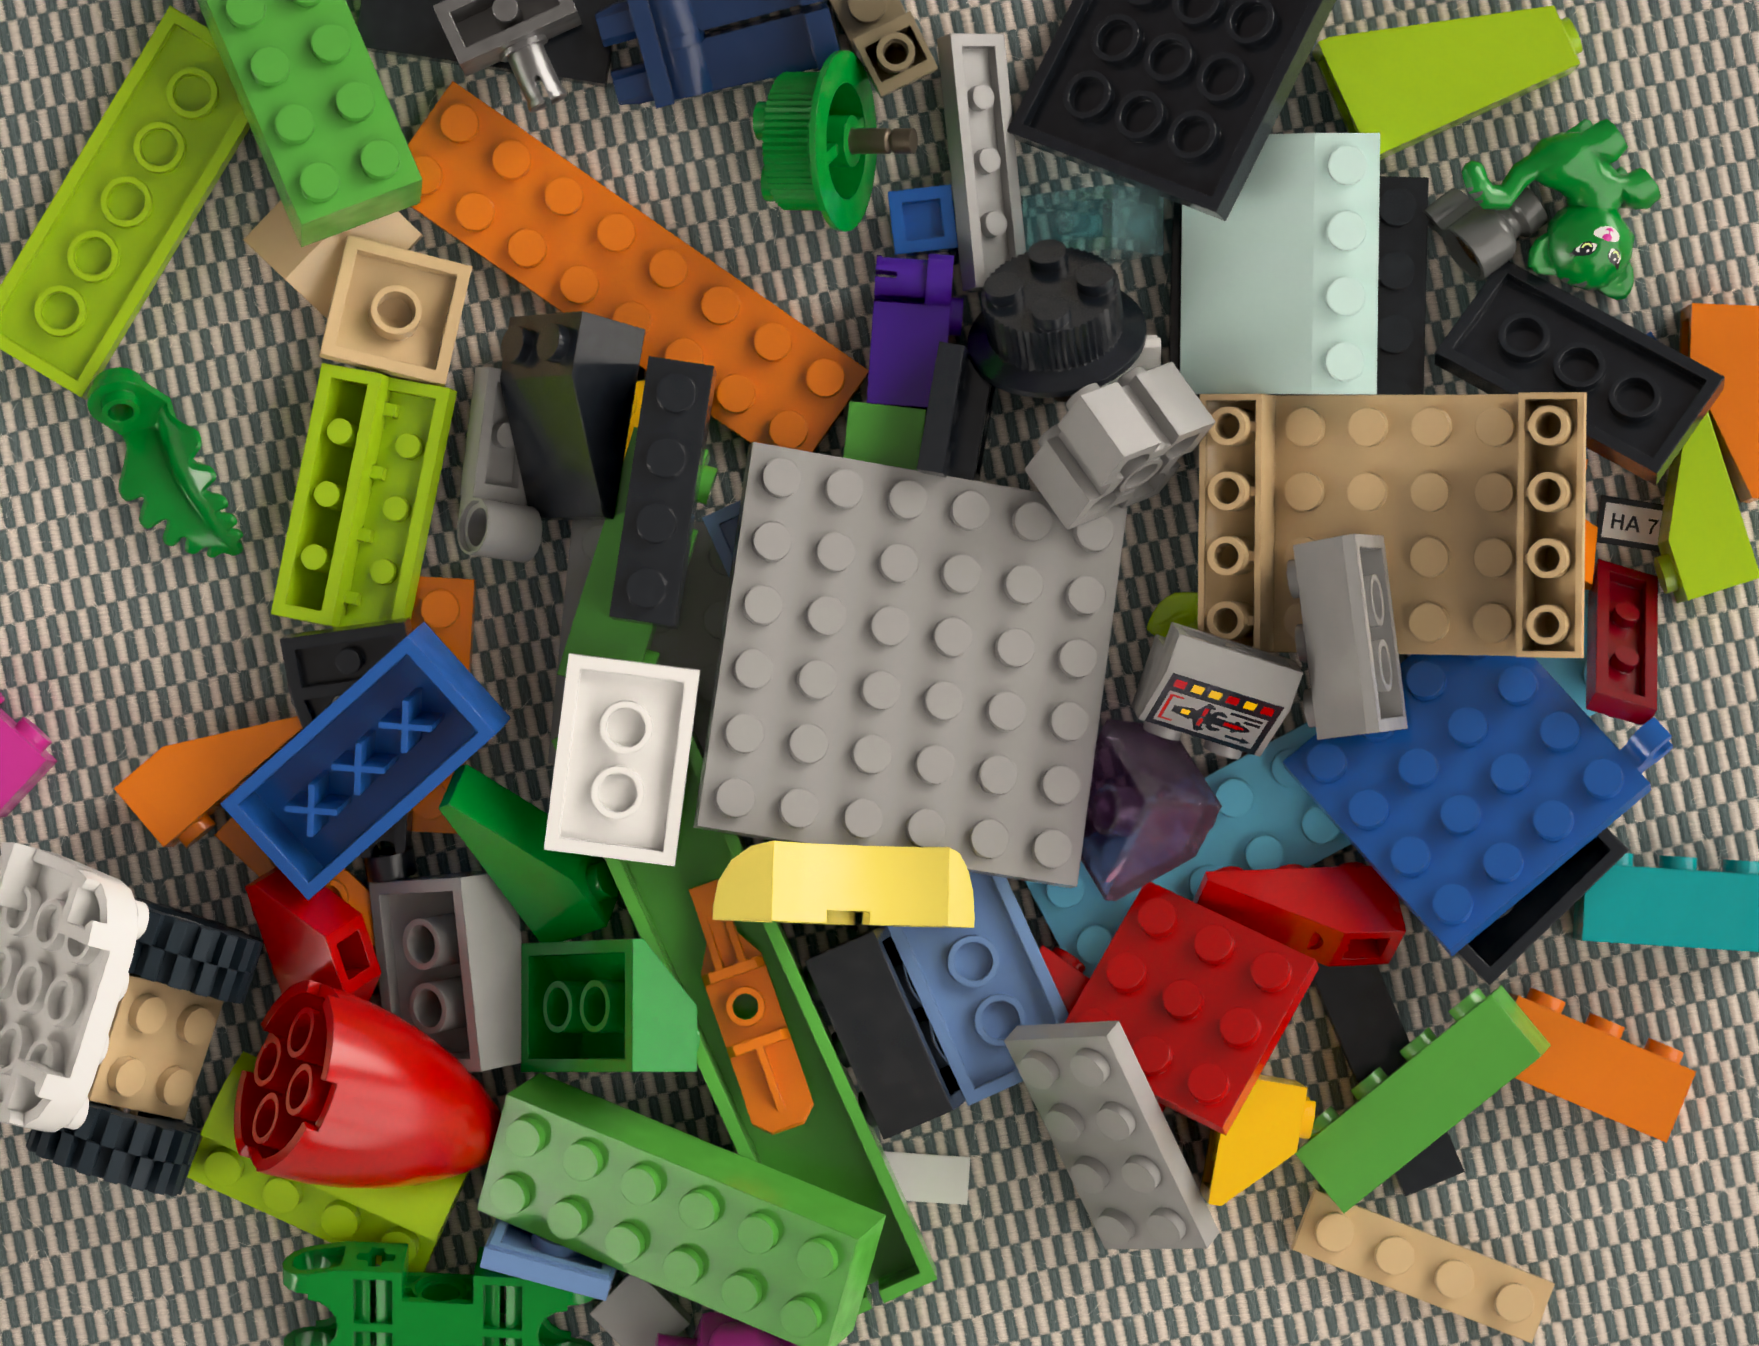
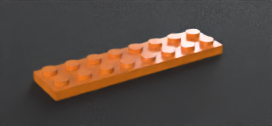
(606, 258)

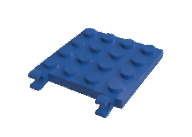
(1479, 789)

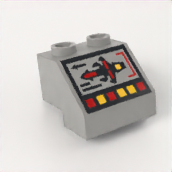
(1215, 691)

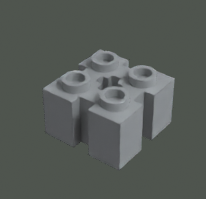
(1118, 443)

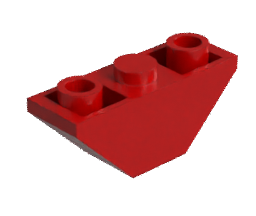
(313, 937)

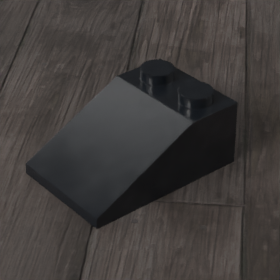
(570, 408)

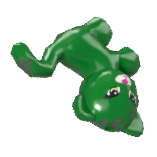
(1588, 238)

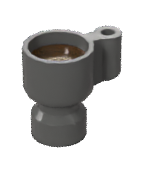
(1481, 237)

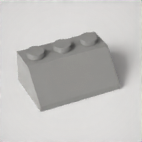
(1347, 636)
(452, 963)

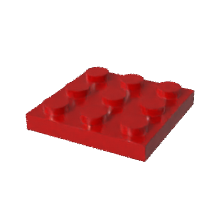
(1195, 1001)

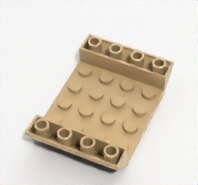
(1467, 489)

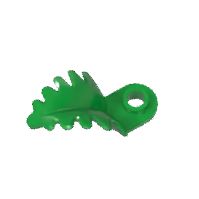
(162, 464)

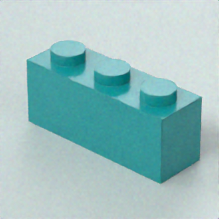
(1673, 905)

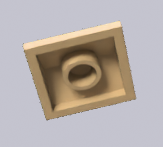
(316, 266)
(395, 311)

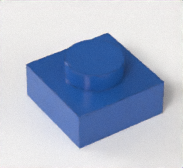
(922, 221)

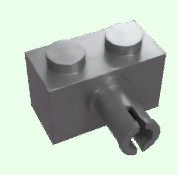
(512, 33)

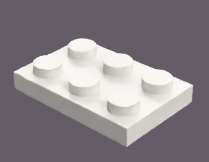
(622, 759)

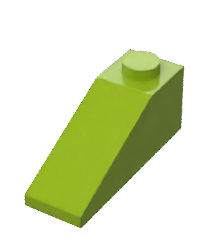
(1701, 524)

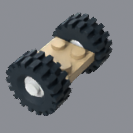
(155, 1054)

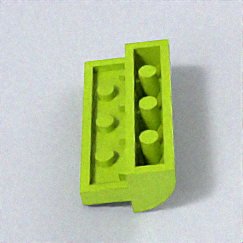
(363, 498)
(332, 1213)

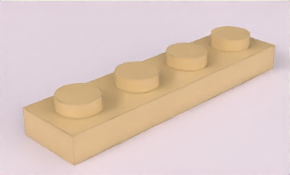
(1423, 1266)

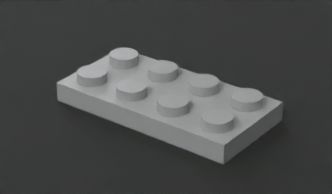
(1112, 1135)

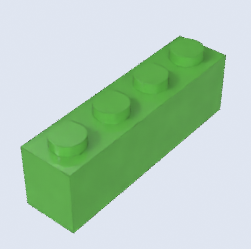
(592, 628)
(1423, 1097)

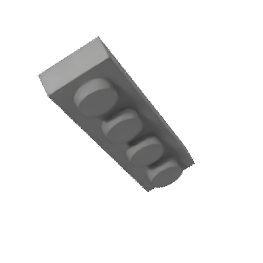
(981, 154)

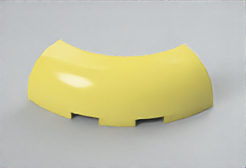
(837, 881)

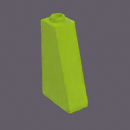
(1443, 72)

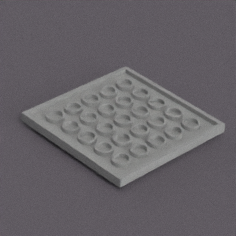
(909, 665)

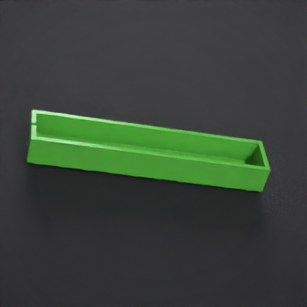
(836, 1143)

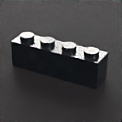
(663, 492)

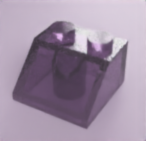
(1143, 809)

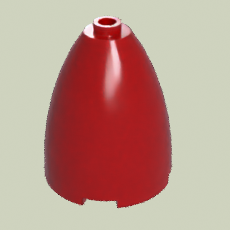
(358, 1098)

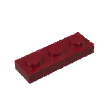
(1622, 643)

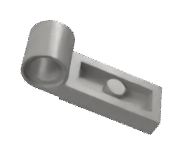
(493, 500)

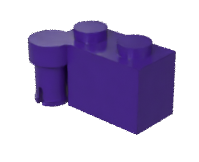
(907, 325)

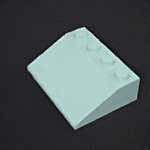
(1291, 277)

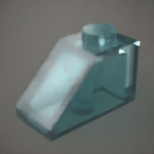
(1098, 219)

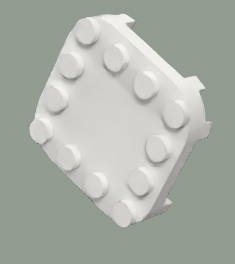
(61, 978)

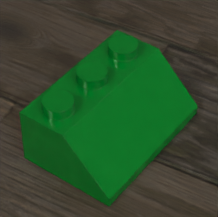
(603, 1009)

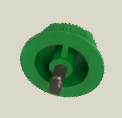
(824, 141)

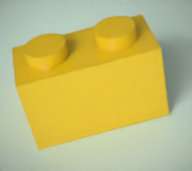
(1259, 1138)

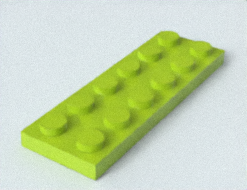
(123, 207)

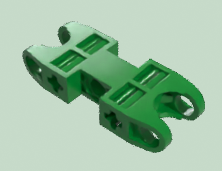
(419, 1308)

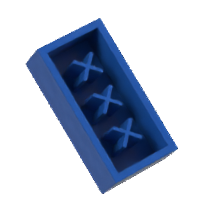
(366, 761)

